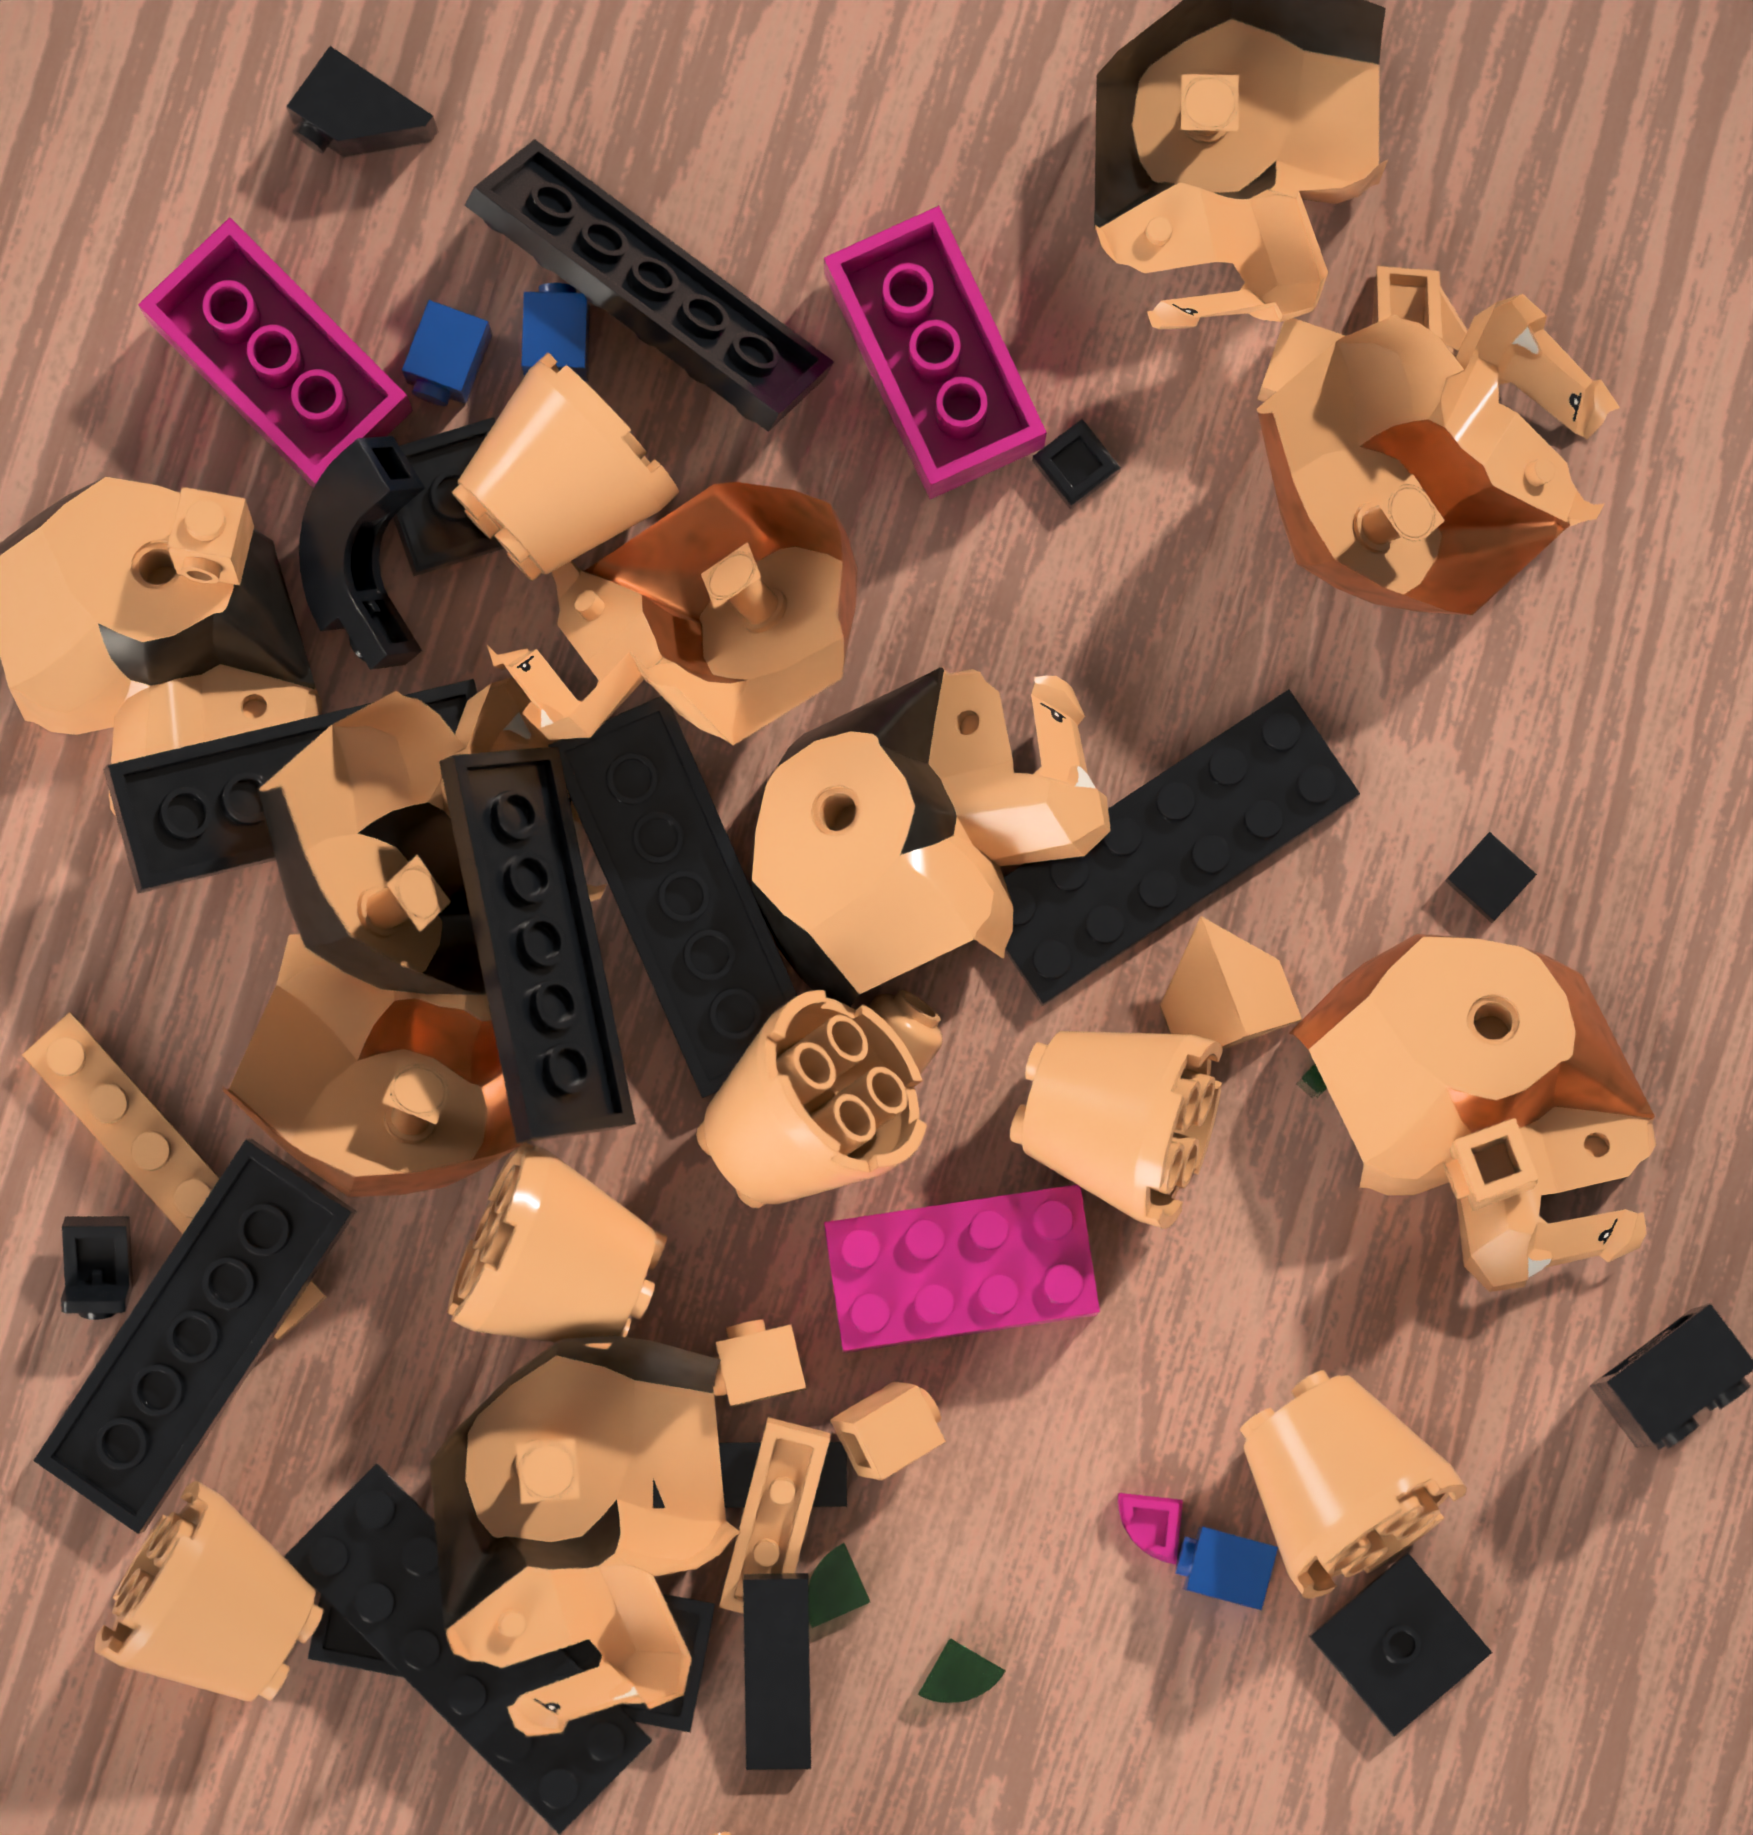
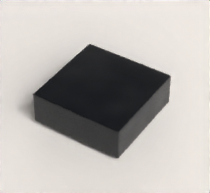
(1076, 464)
(1490, 877)

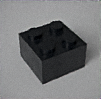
(1674, 1377)

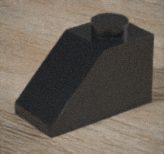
(355, 111)

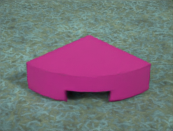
(1152, 1524)

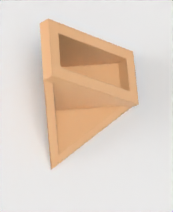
(1417, 298)
(1227, 989)

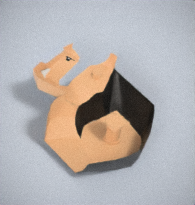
(1222, 131)
(117, 639)
(896, 822)
(373, 843)
(556, 1525)

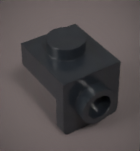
(96, 1265)

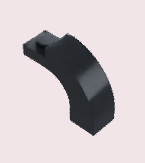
(343, 544)

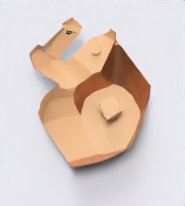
(1409, 444)
(718, 606)
(1464, 1039)
(375, 1081)

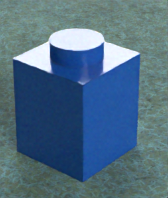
(556, 323)
(446, 354)
(1226, 1567)

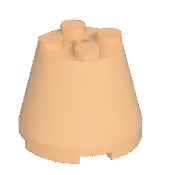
(559, 473)
(814, 1104)
(1122, 1115)
(554, 1257)
(1343, 1481)
(210, 1603)

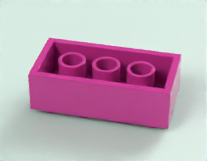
(273, 352)
(934, 352)
(961, 1268)

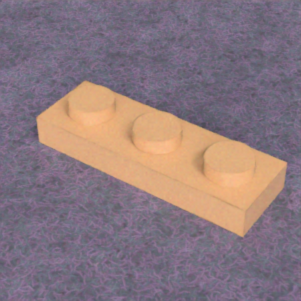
(776, 1506)

